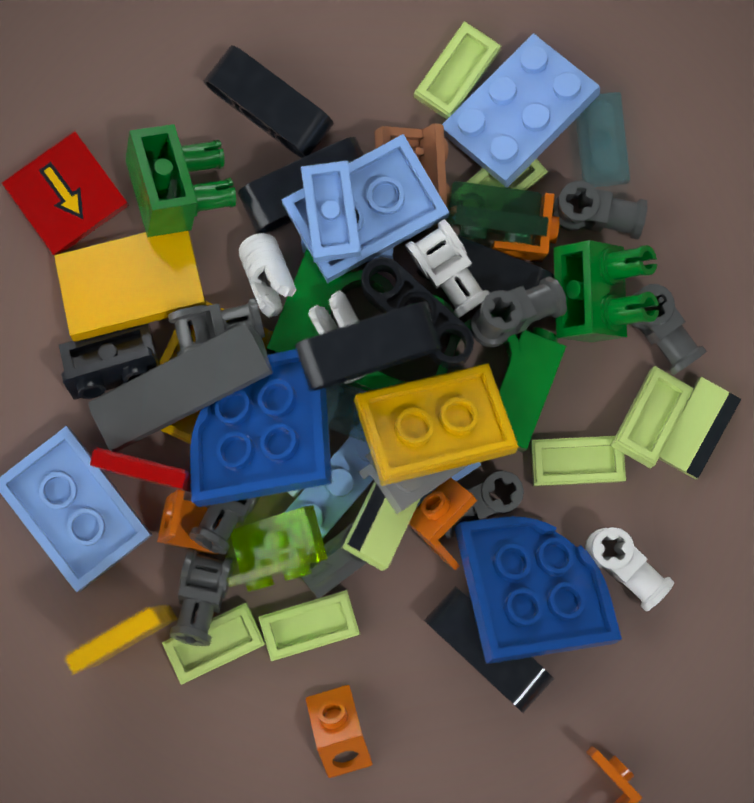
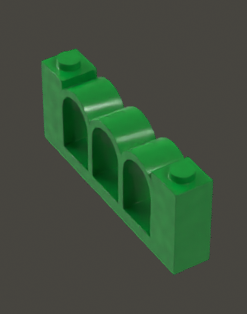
(531, 357)

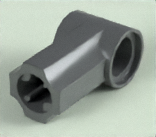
(336, 569)

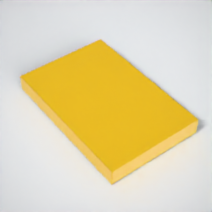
(128, 283)
(435, 424)
(120, 638)

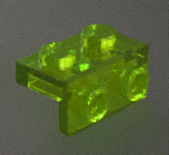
(277, 546)

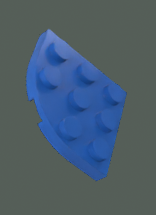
(262, 438)
(533, 589)

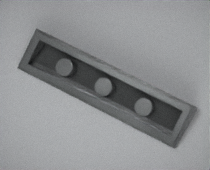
(181, 386)

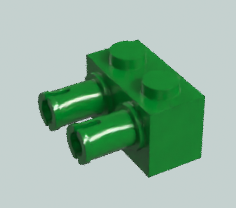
(162, 179)
(596, 290)

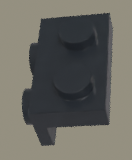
(107, 361)

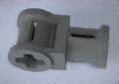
(599, 210)
(513, 311)
(211, 322)
(668, 331)
(485, 506)
(231, 514)
(201, 589)

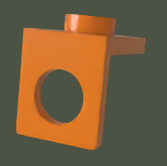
(541, 247)
(439, 513)
(179, 519)
(337, 730)
(619, 775)

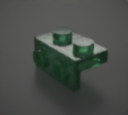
(496, 210)

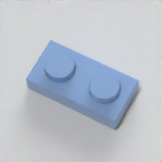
(330, 211)

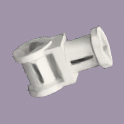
(447, 265)
(629, 566)

